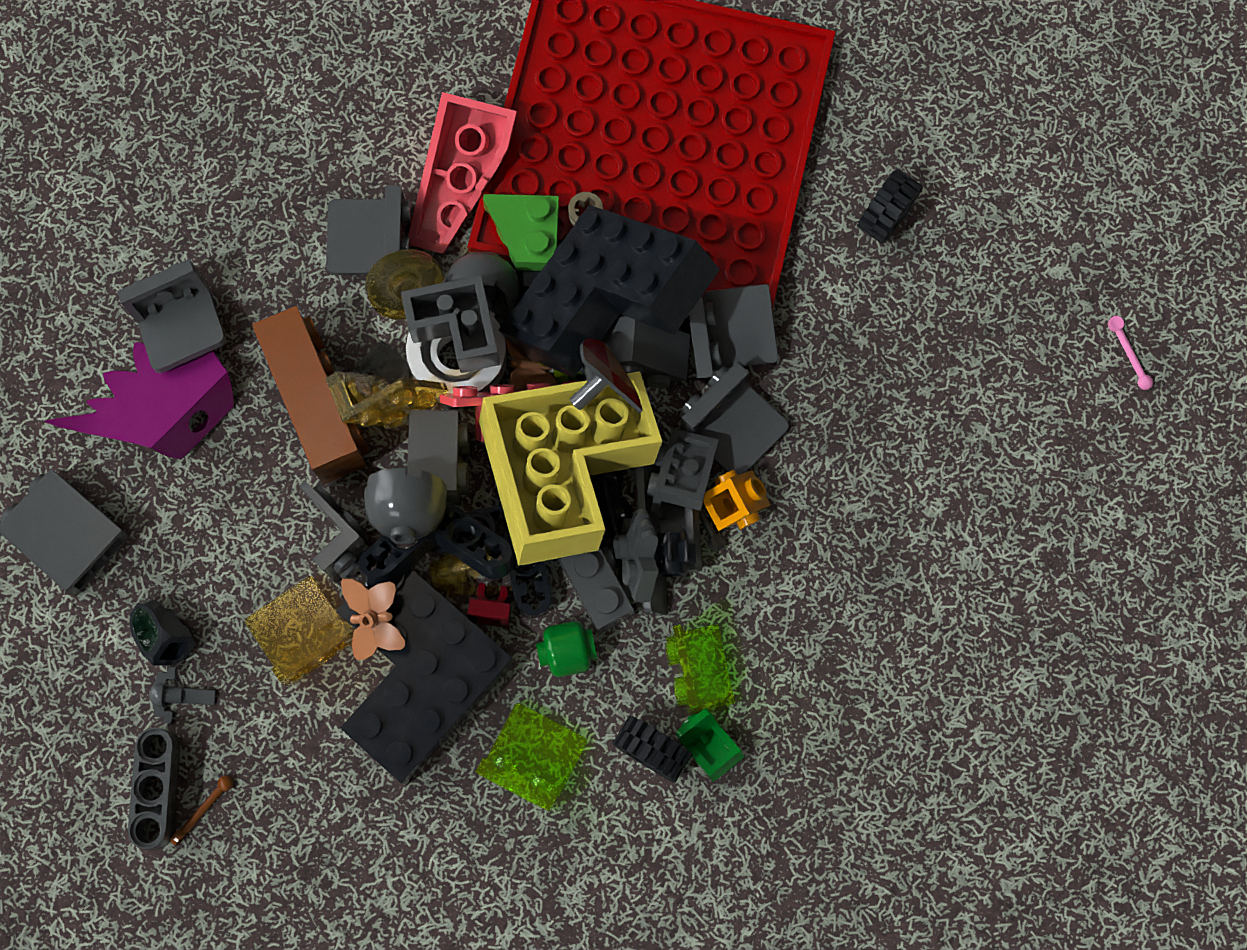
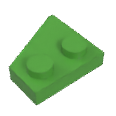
(526, 227)

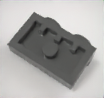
(684, 470)

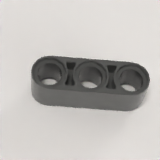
(144, 770)

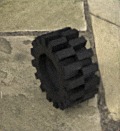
(889, 206)
(652, 748)

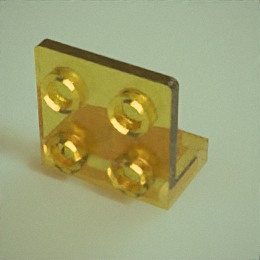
(374, 401)
(299, 631)

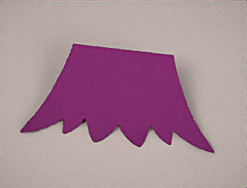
(156, 406)

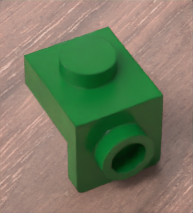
(709, 744)

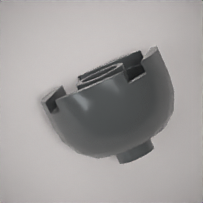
(498, 278)
(404, 504)

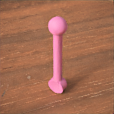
(1116, 324)

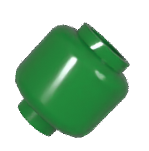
(567, 649)

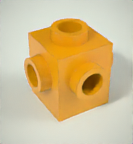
(736, 500)

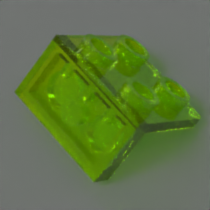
(700, 667)
(532, 757)

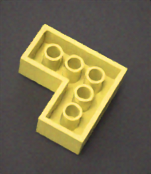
(545, 458)

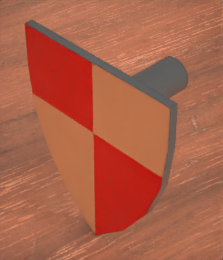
(603, 370)

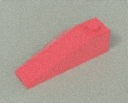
(461, 159)

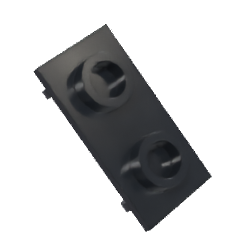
(612, 504)

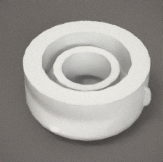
(425, 363)

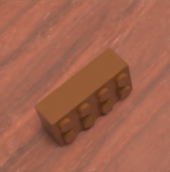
(300, 372)

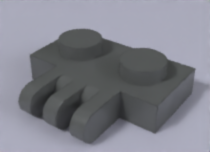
(636, 551)

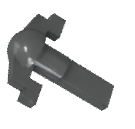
(161, 694)

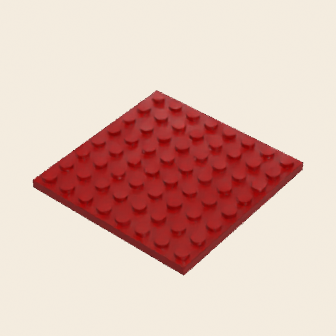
(668, 118)

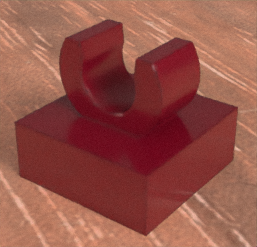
(490, 612)

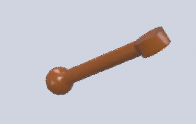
(224, 783)

